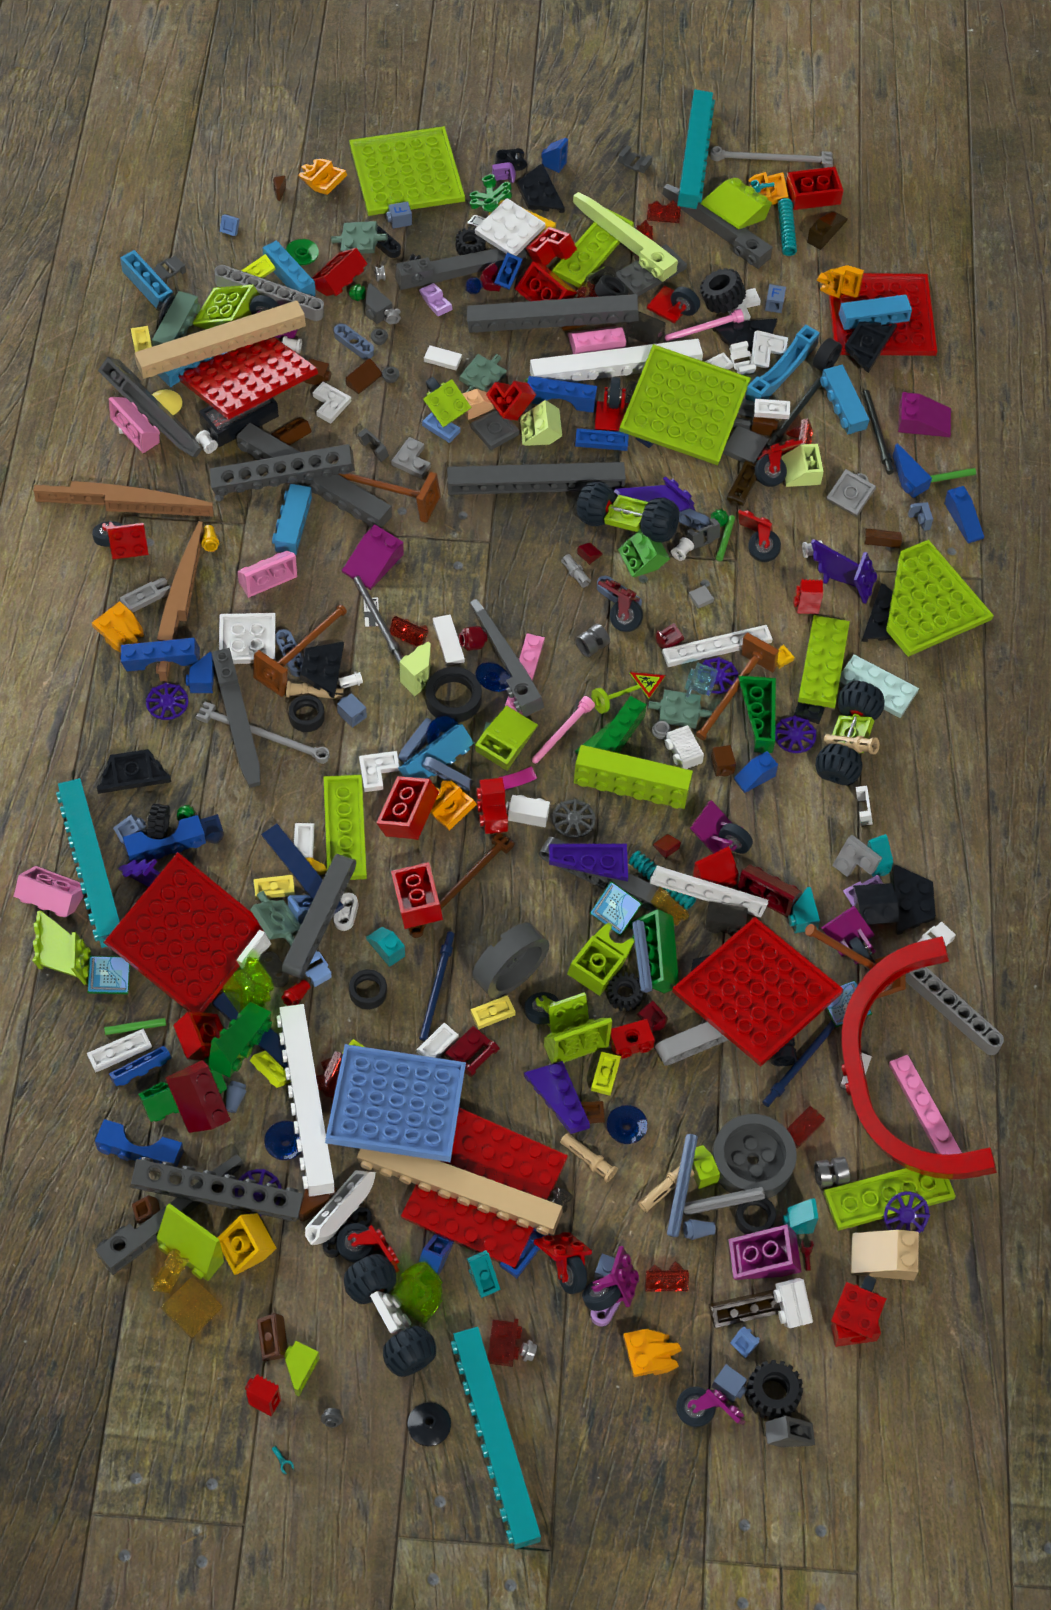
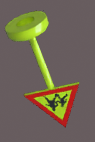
(647, 683)

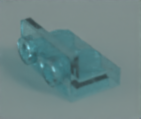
(701, 680)

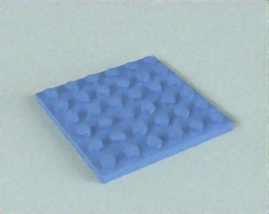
(396, 1103)

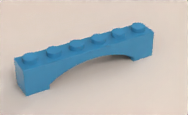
(803, 344)

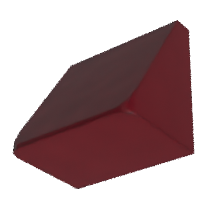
(588, 552)
(667, 845)

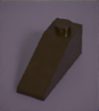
(825, 229)

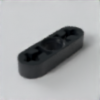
(390, 243)
(353, 1217)

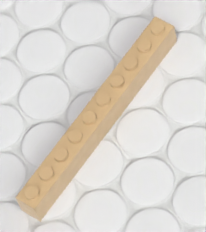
(220, 339)
(466, 1188)

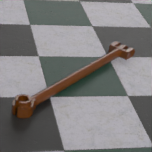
(499, 845)

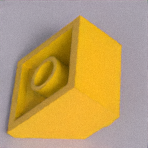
(246, 1243)

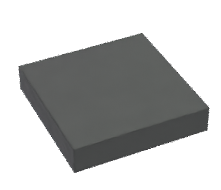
(494, 429)
(745, 445)

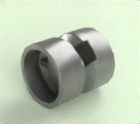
(592, 640)
(838, 1168)

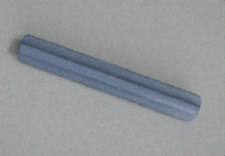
(642, 956)

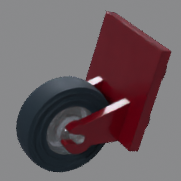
(626, 613)

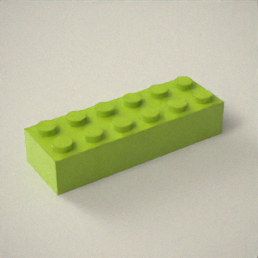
(632, 777)

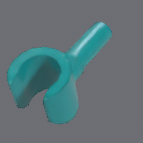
(758, 187)
(282, 1460)

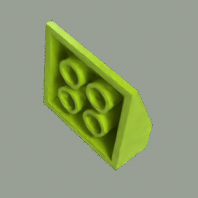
(737, 203)
(225, 305)
(578, 1040)
(192, 1241)

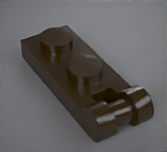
(743, 484)

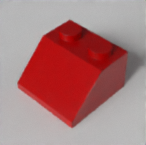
(718, 868)
(196, 1033)

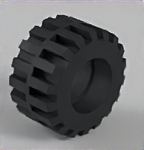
(722, 290)
(782, 1375)

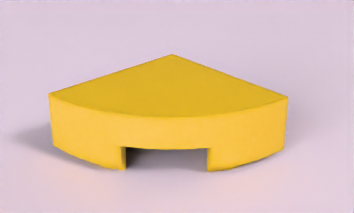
(784, 657)
(318, 867)

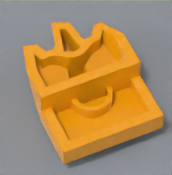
(322, 175)
(774, 193)
(841, 280)
(118, 626)
(451, 804)
(650, 1352)

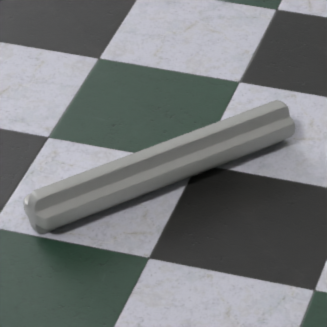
(724, 1201)

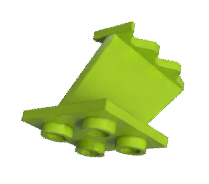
(60, 949)

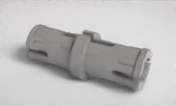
(575, 570)

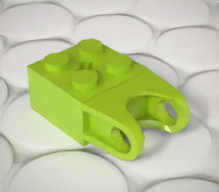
(599, 960)

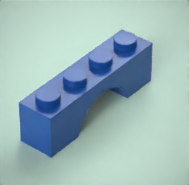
(580, 395)
(180, 651)
(188, 835)
(113, 1140)

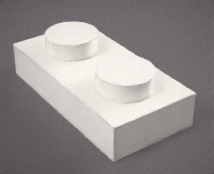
(772, 409)

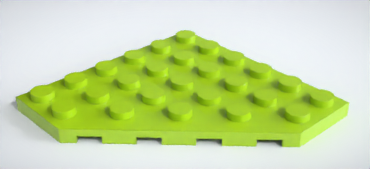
(930, 601)

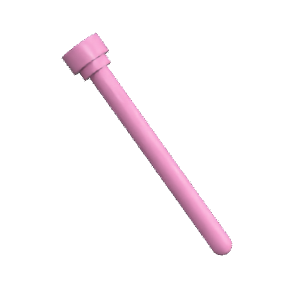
(736, 316)
(585, 705)

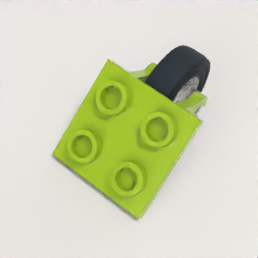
(445, 401)
(558, 1015)

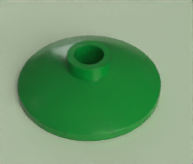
(303, 251)

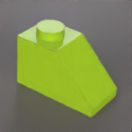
(704, 1168)
(300, 1364)

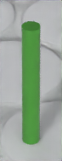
(952, 475)
(725, 538)
(135, 1026)

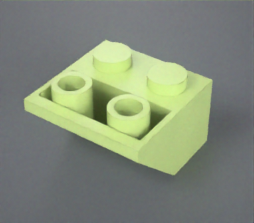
(541, 425)
(803, 466)
(416, 669)

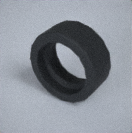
(610, 286)
(827, 354)
(306, 701)
(368, 1003)
(748, 1229)

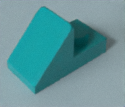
(483, 1274)

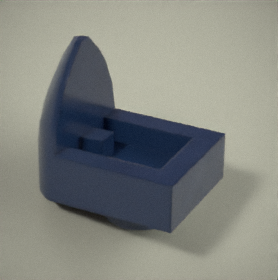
(212, 829)

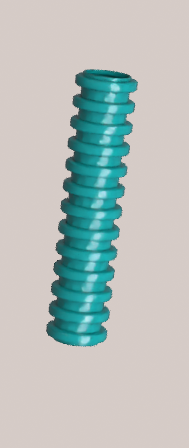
(787, 227)
(647, 869)

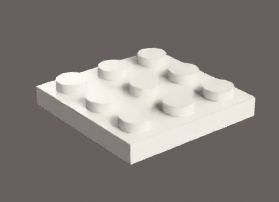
(510, 228)
(247, 635)

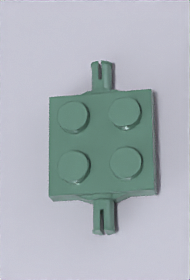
(360, 236)
(482, 373)
(680, 710)
(275, 918)

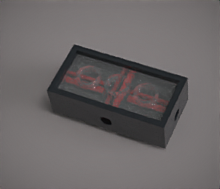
(226, 430)

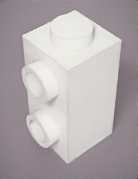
(528, 810)

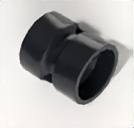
(786, 1055)

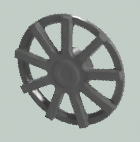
(573, 818)

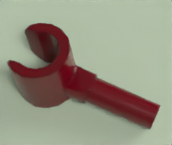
(807, 1251)

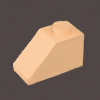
(479, 403)

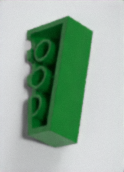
(760, 702)
(620, 729)
(661, 949)
(239, 1039)
(159, 1101)

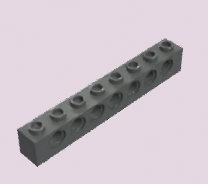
(238, 472)
(184, 1190)

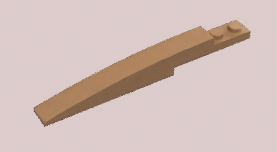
(123, 499)
(180, 596)

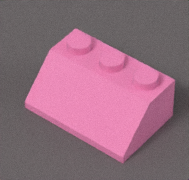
(597, 339)
(133, 423)
(268, 573)
(49, 891)

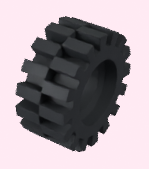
(466, 236)
(158, 821)
(624, 1002)

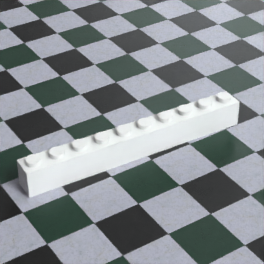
(607, 362)
(306, 1101)

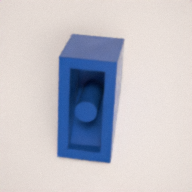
(555, 155)
(508, 271)
(201, 675)
(757, 772)
(436, 1252)

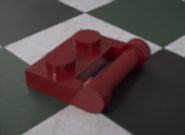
(468, 1046)

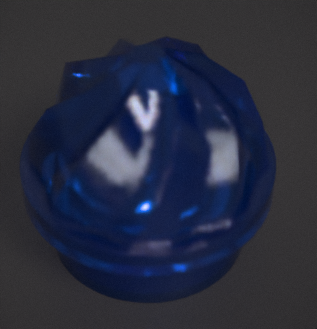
(473, 285)

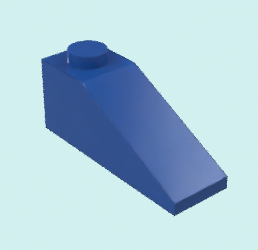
(911, 475)
(964, 513)

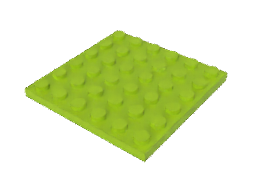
(406, 168)
(685, 404)

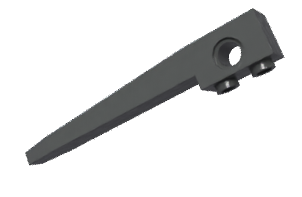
(744, 242)
(426, 272)
(130, 387)
(519, 684)
(237, 716)
(143, 1237)

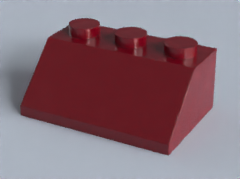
(779, 894)
(198, 1098)

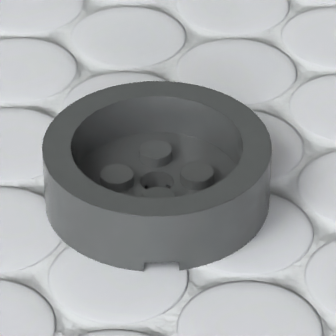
(511, 960)
(758, 1137)

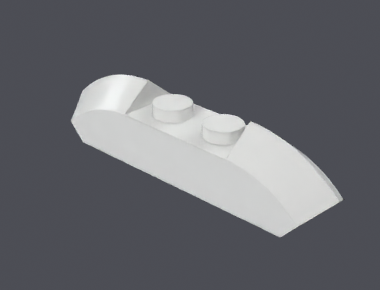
(339, 1207)

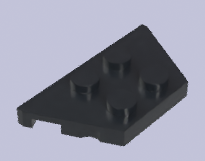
(539, 191)
(744, 331)
(868, 342)
(879, 616)
(322, 666)
(132, 771)
(914, 899)

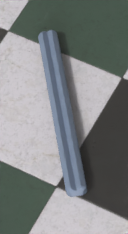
(682, 1185)

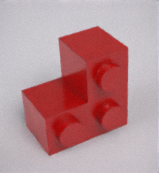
(551, 244)
(511, 399)
(492, 806)

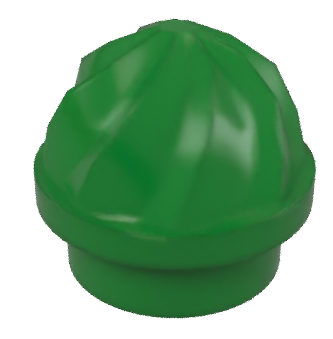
(357, 292)
(721, 516)
(185, 812)

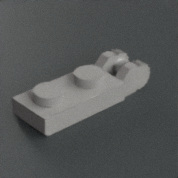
(146, 595)

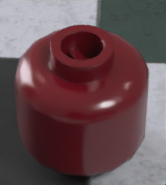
(472, 638)

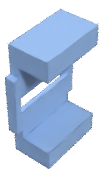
(320, 972)

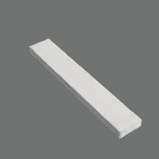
(712, 646)
(707, 890)

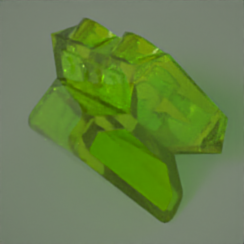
(249, 985)

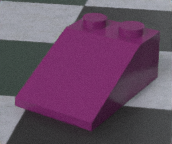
(923, 416)
(374, 556)
(765, 1254)

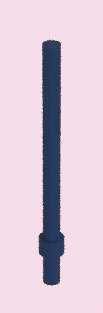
(446, 952)
(779, 1088)

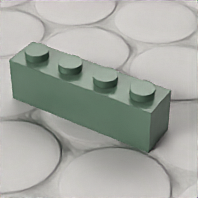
(177, 318)

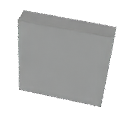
(851, 493)

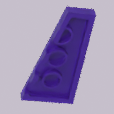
(596, 859)
(560, 1095)

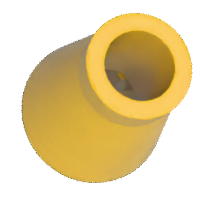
(209, 540)

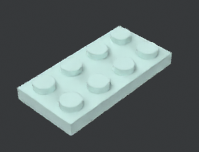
(896, 692)

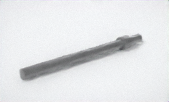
(393, 646)

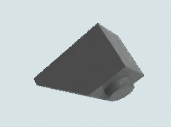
(376, 304)
(789, 1432)

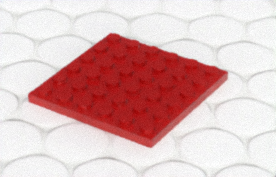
(910, 337)
(247, 376)
(185, 934)
(757, 991)
(498, 1156)

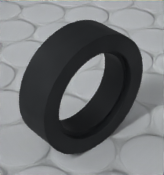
(458, 675)

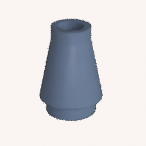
(234, 1095)
(696, 1229)

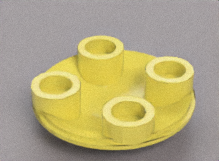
(169, 399)

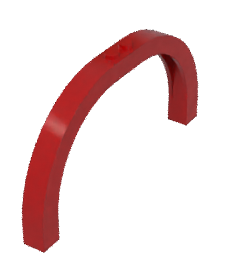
(892, 967)

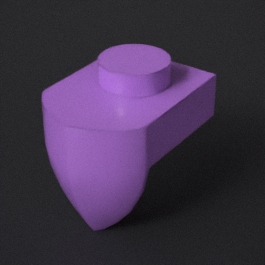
(504, 171)

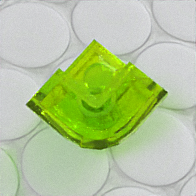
(419, 1291)

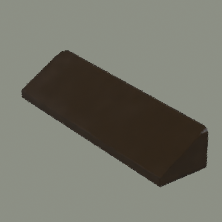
(744, 1308)

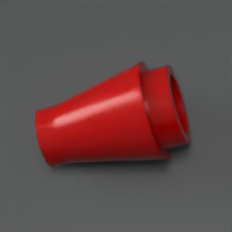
(295, 993)

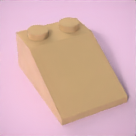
(885, 1254)

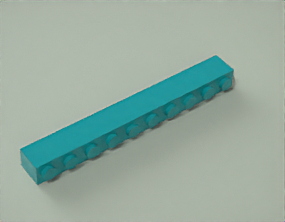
(696, 149)
(89, 857)
(496, 1439)

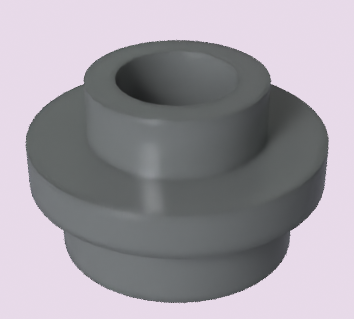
(379, 336)
(390, 374)
(332, 1417)

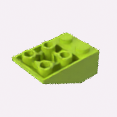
(505, 737)

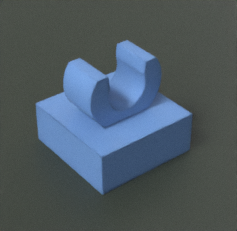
(229, 225)
(744, 1342)

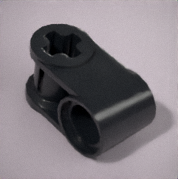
(511, 156)

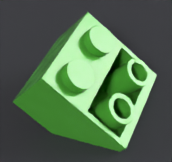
(643, 554)

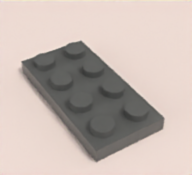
(641, 280)

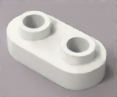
(347, 913)

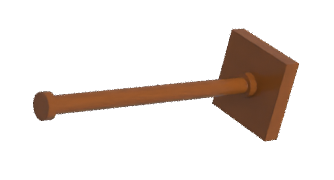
(426, 498)
(758, 653)
(273, 673)
(896, 986)

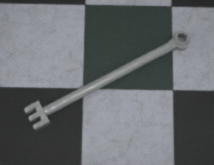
(825, 159)
(208, 712)

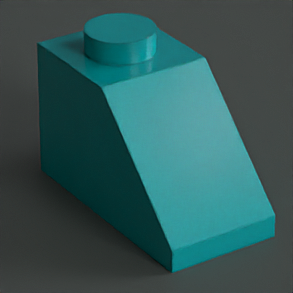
(882, 848)
(804, 912)
(387, 945)
(802, 1217)

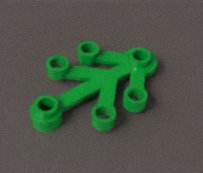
(490, 202)

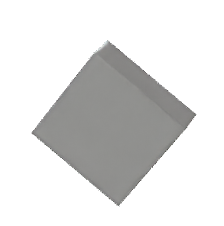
(701, 597)

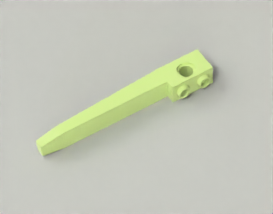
(650, 254)

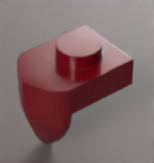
(488, 278)
(669, 636)
(654, 1015)

